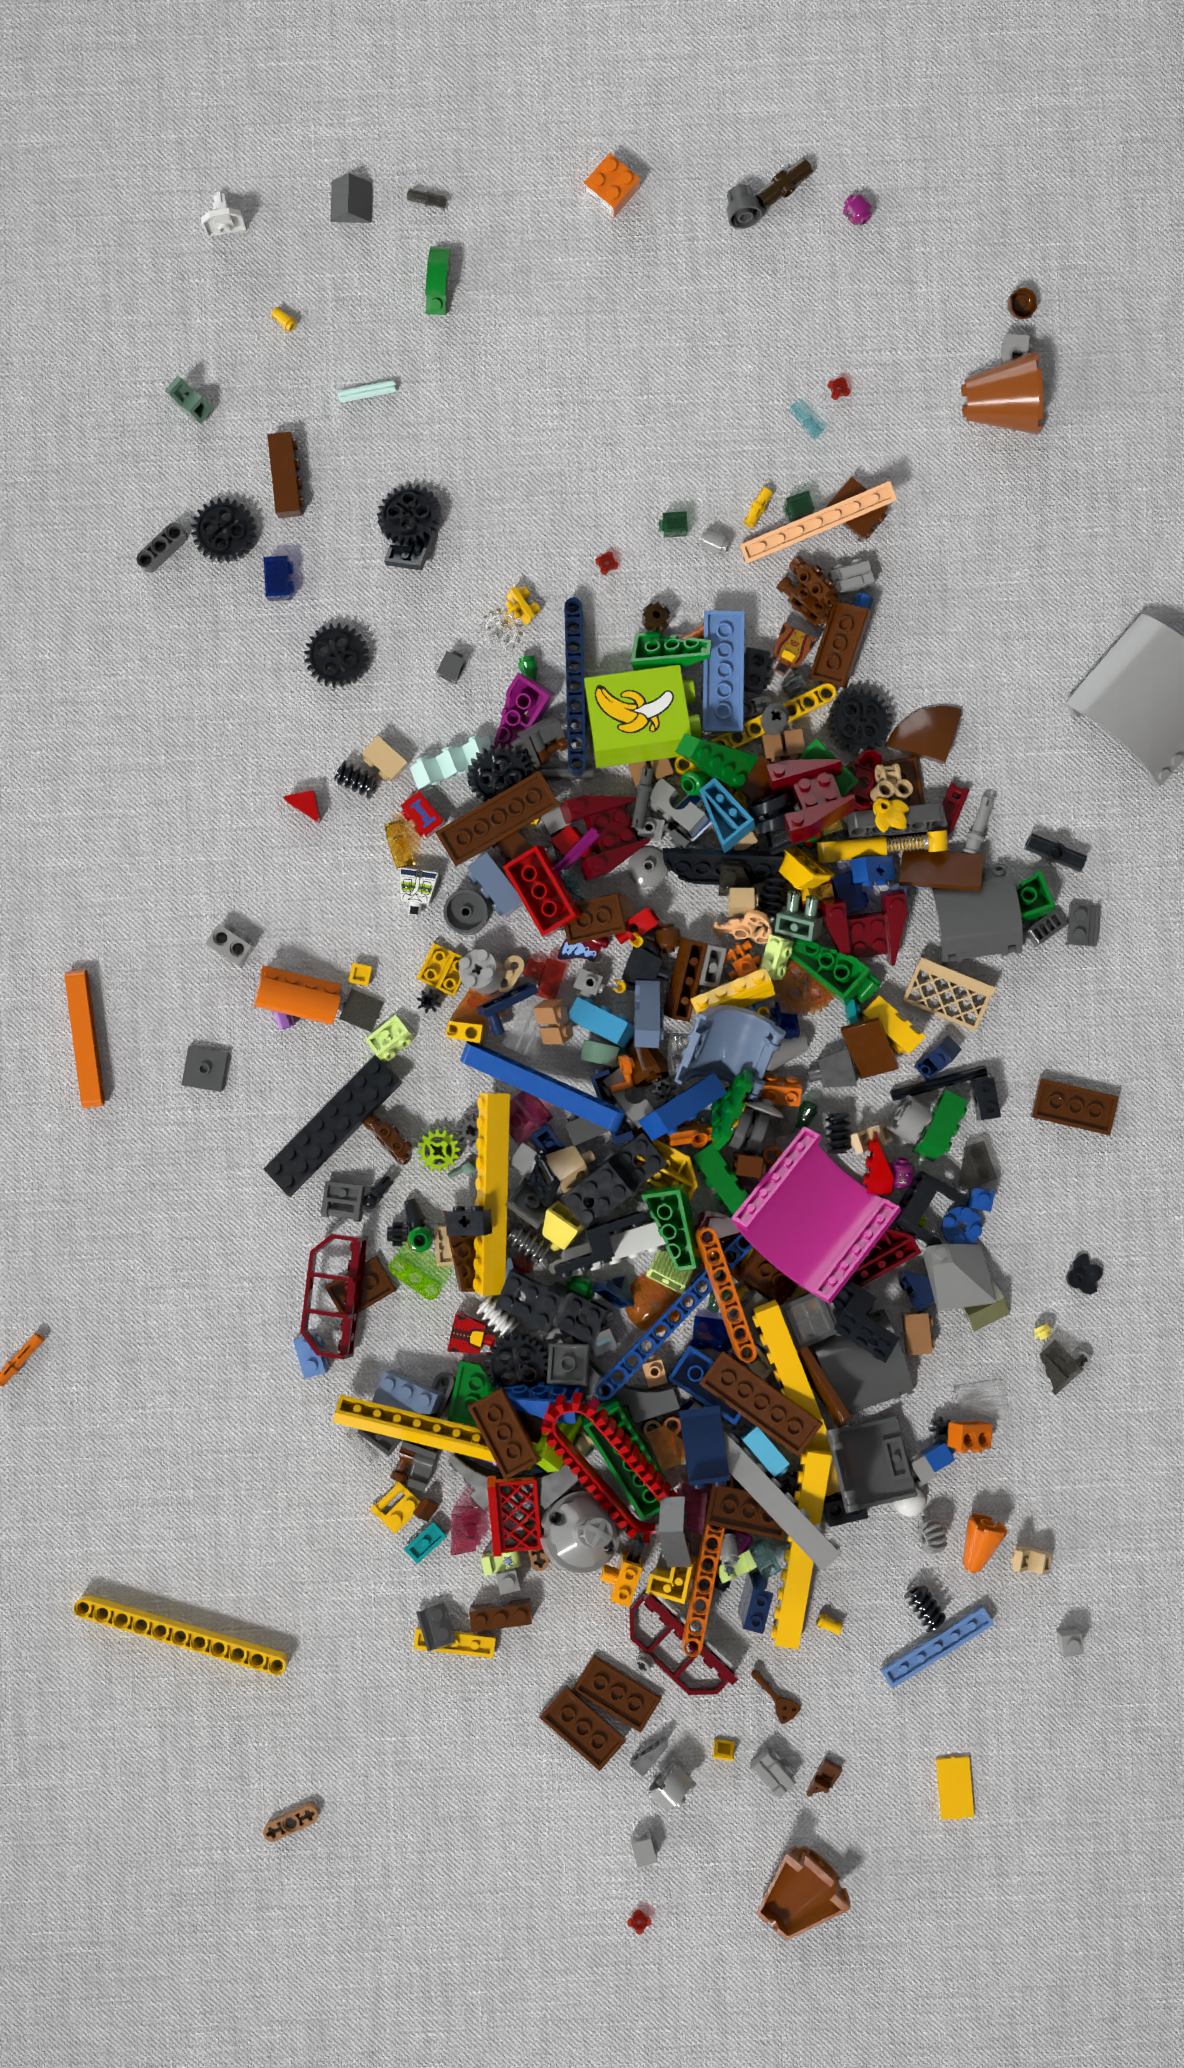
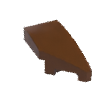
(824, 1777)

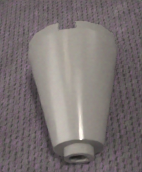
(788, 1050)

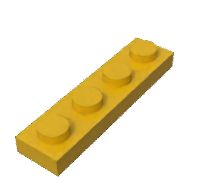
(466, 1644)

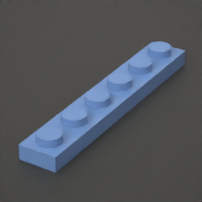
(937, 1646)

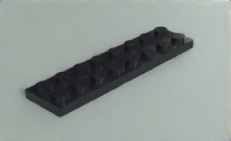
(332, 1126)

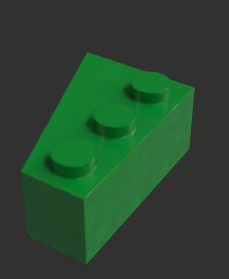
(944, 1124)

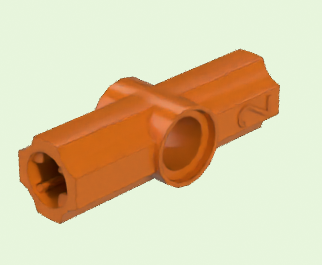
(693, 1133)

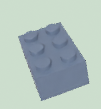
(494, 885)

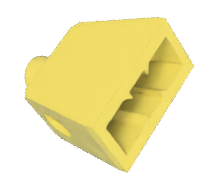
(561, 1226)

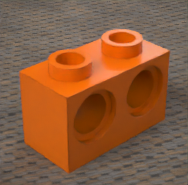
(969, 1436)

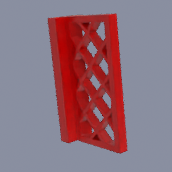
(497, 1520)

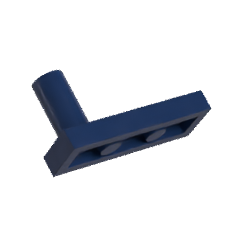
(491, 1008)

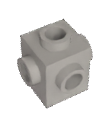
(583, 977)

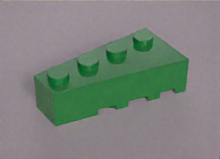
(1034, 897)
(675, 1224)

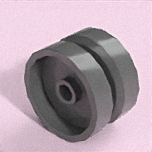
(467, 924)
(752, 1131)

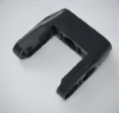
(918, 1199)

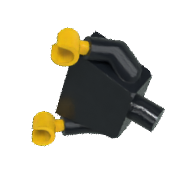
(642, 964)

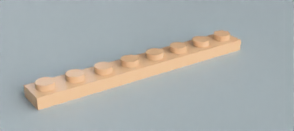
(818, 522)

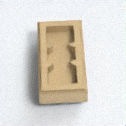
(442, 1245)

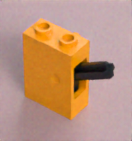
(626, 1575)

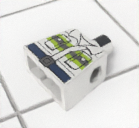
(417, 888)

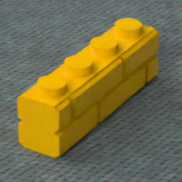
(737, 993)

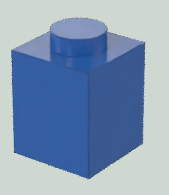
(981, 1199)
(939, 1455)

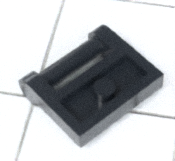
(544, 1180)

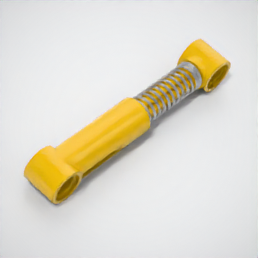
(879, 846)

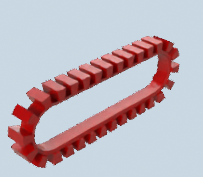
(587, 1474)

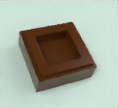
(426, 1509)

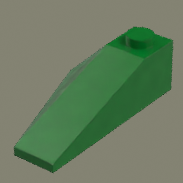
(657, 651)

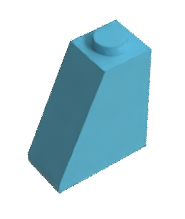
(764, 1450)

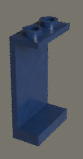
(617, 1138)
(704, 1446)
(754, 1603)

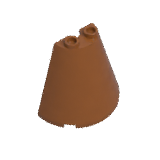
(1007, 395)
(802, 1894)

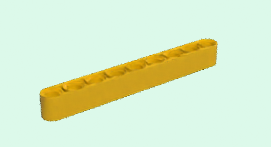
(748, 737)

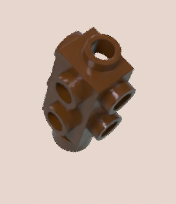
(814, 580)
(809, 603)
(398, 1148)

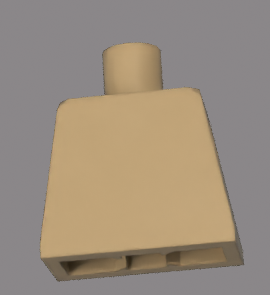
(569, 1166)

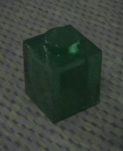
(798, 506)
(673, 524)

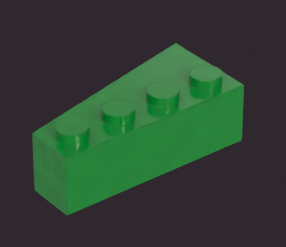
(720, 761)
(720, 1178)

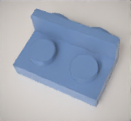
(309, 1361)

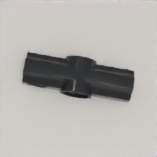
(1067, 857)

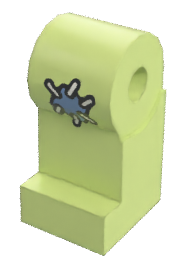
(493, 1564)
(744, 1565)

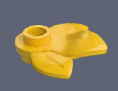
(892, 815)

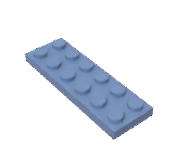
(724, 672)

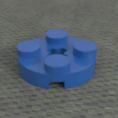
(965, 1215)

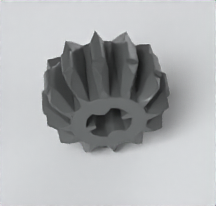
(470, 1137)

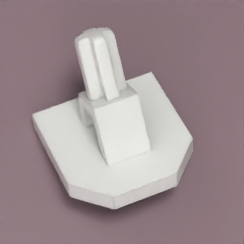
(222, 218)

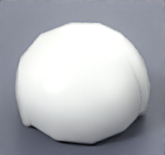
(911, 1506)

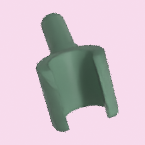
(468, 1167)

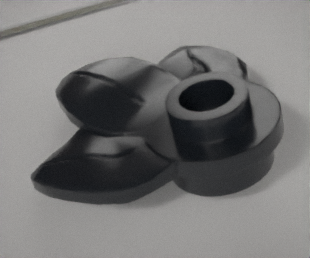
(1086, 1273)

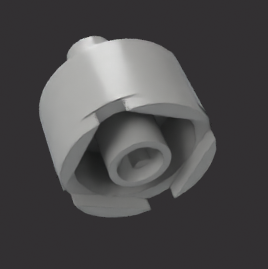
(481, 971)
(909, 1119)
(671, 1787)

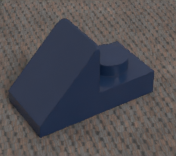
(547, 1140)
(615, 1291)

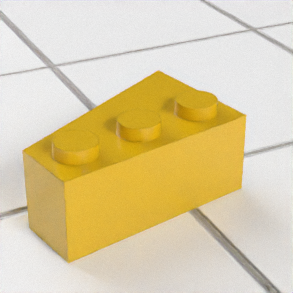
(899, 1032)

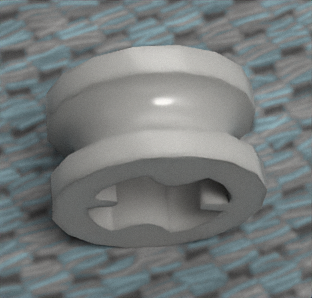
(1086, 1363)
(644, 1662)

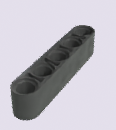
(919, 819)

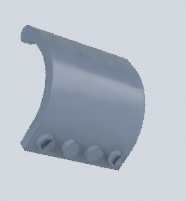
(727, 1043)

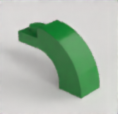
(437, 280)

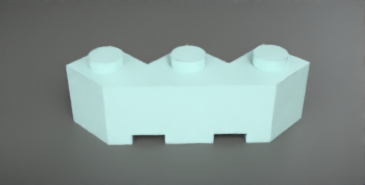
(448, 764)

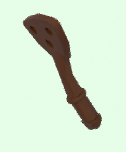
(779, 1701)

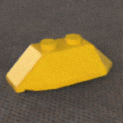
(803, 869)
(676, 1172)

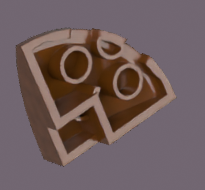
(927, 733)

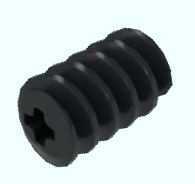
(356, 780)
(772, 895)
(838, 1133)
(927, 1607)

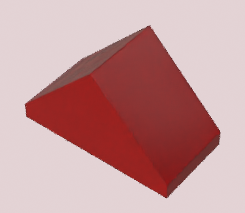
(306, 803)

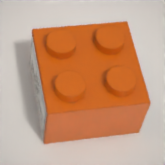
(611, 185)

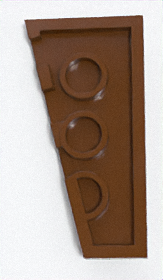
(463, 1258)

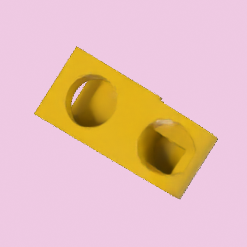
(465, 1031)

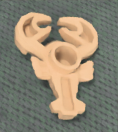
(746, 927)

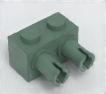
(798, 923)

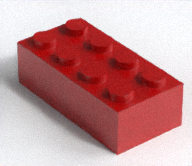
(542, 891)

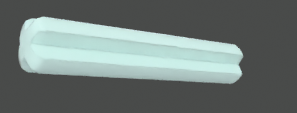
(367, 391)

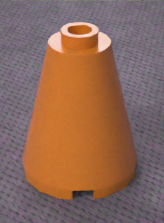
(981, 1541)

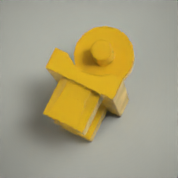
(517, 603)

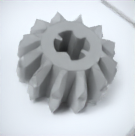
(932, 1535)

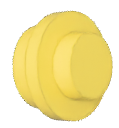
(1043, 1331)

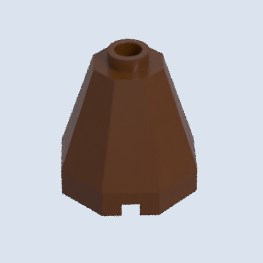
(649, 1065)

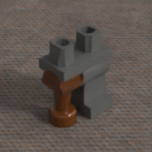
(533, 741)
(420, 1456)

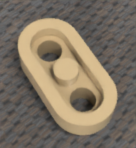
(510, 974)

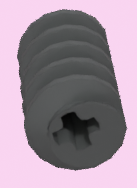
(774, 711)
(528, 1243)

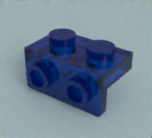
(786, 1021)
(710, 1334)

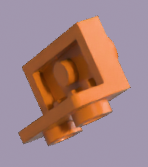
(782, 1090)

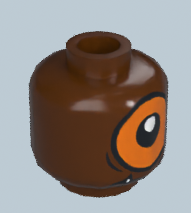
(667, 937)

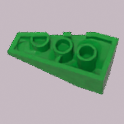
(832, 970)

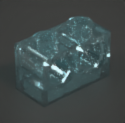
(765, 1559)

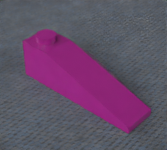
(523, 707)

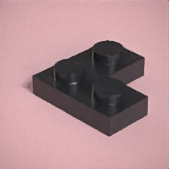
(409, 557)

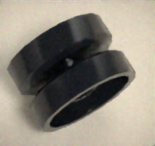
(771, 810)

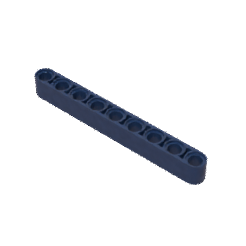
(577, 676)

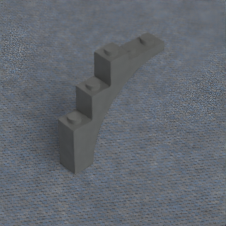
(642, 1402)
(549, 1485)

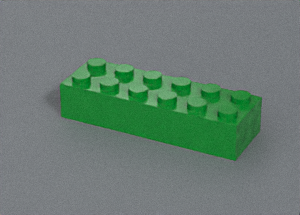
(637, 1492)

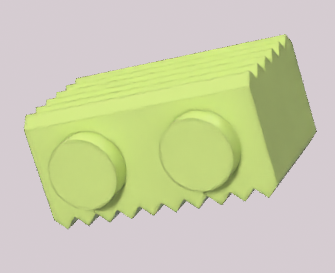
(665, 1273)

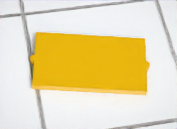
(954, 1787)

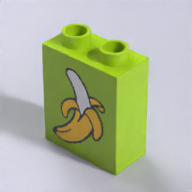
(639, 715)

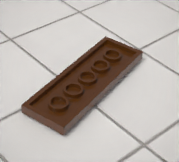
(497, 818)
(760, 1403)

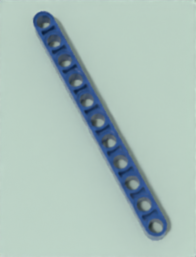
(669, 1325)

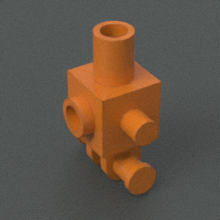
(745, 964)

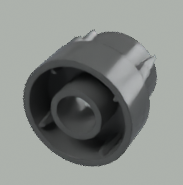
(743, 207)

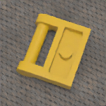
(401, 1511)

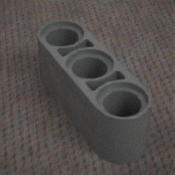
(163, 537)

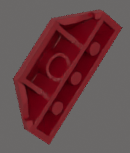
(889, 1252)

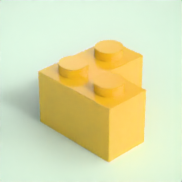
(672, 1584)

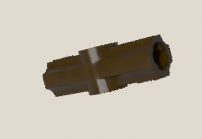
(784, 183)

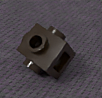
(652, 623)

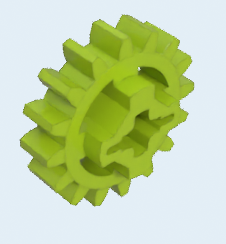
(432, 1157)

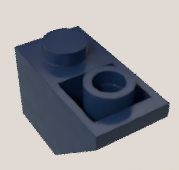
(938, 1057)
(918, 1289)

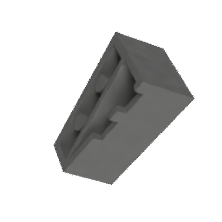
(673, 1532)

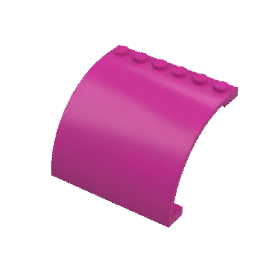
(813, 1218)

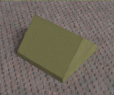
(985, 1314)

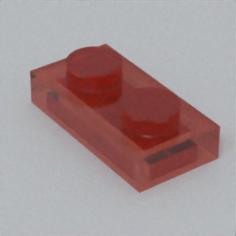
(550, 979)

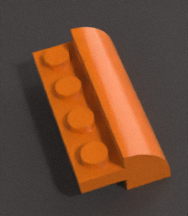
(297, 995)

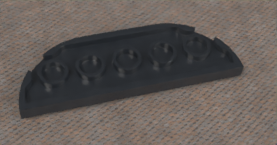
(704, 865)

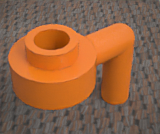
(626, 1065)

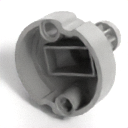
(579, 1533)

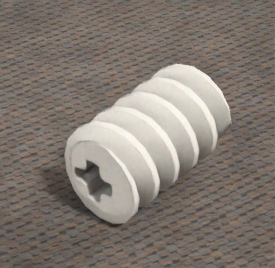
(497, 1317)

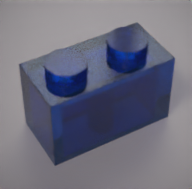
(278, 578)
(851, 893)

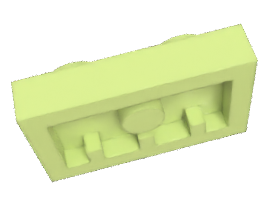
(776, 956)
(389, 1039)

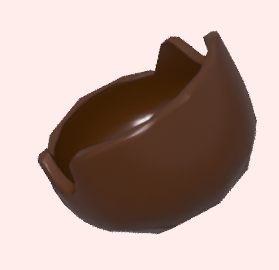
(1022, 303)

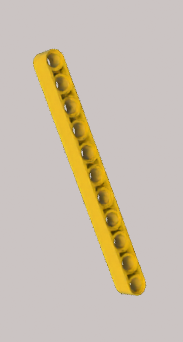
(171, 1637)

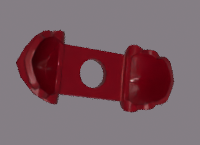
(865, 769)

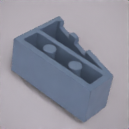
(647, 1014)
(407, 1394)

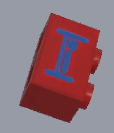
(422, 814)

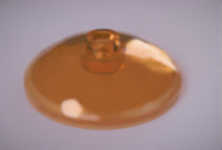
(644, 1293)

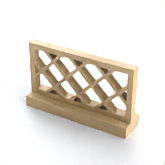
(955, 977)

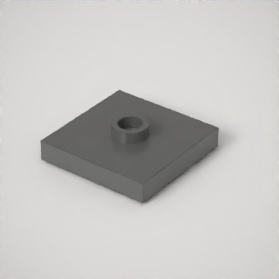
(205, 1068)
(527, 1204)
(568, 1364)

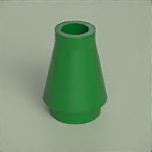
(528, 666)
(869, 987)

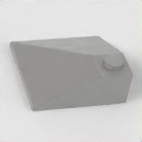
(958, 1276)

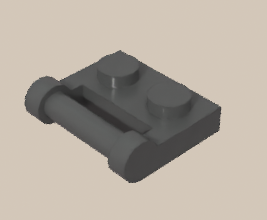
(343, 1194)

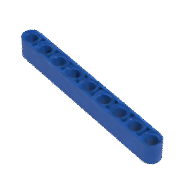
(542, 1086)

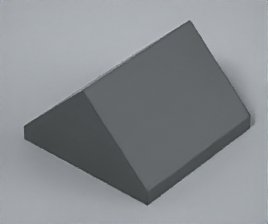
(350, 199)

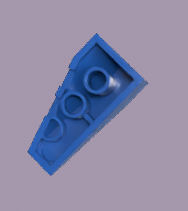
(536, 1399)

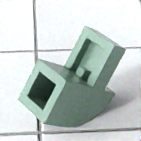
(188, 400)
(602, 1053)

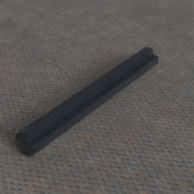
(938, 1083)

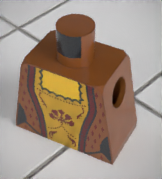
(791, 648)

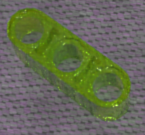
(404, 1276)

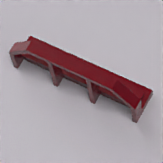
(352, 1302)
(674, 1622)

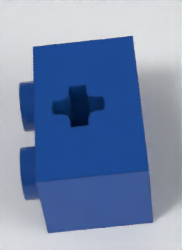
(873, 870)

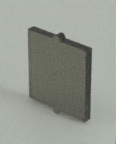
(361, 1010)

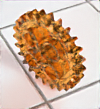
(788, 983)

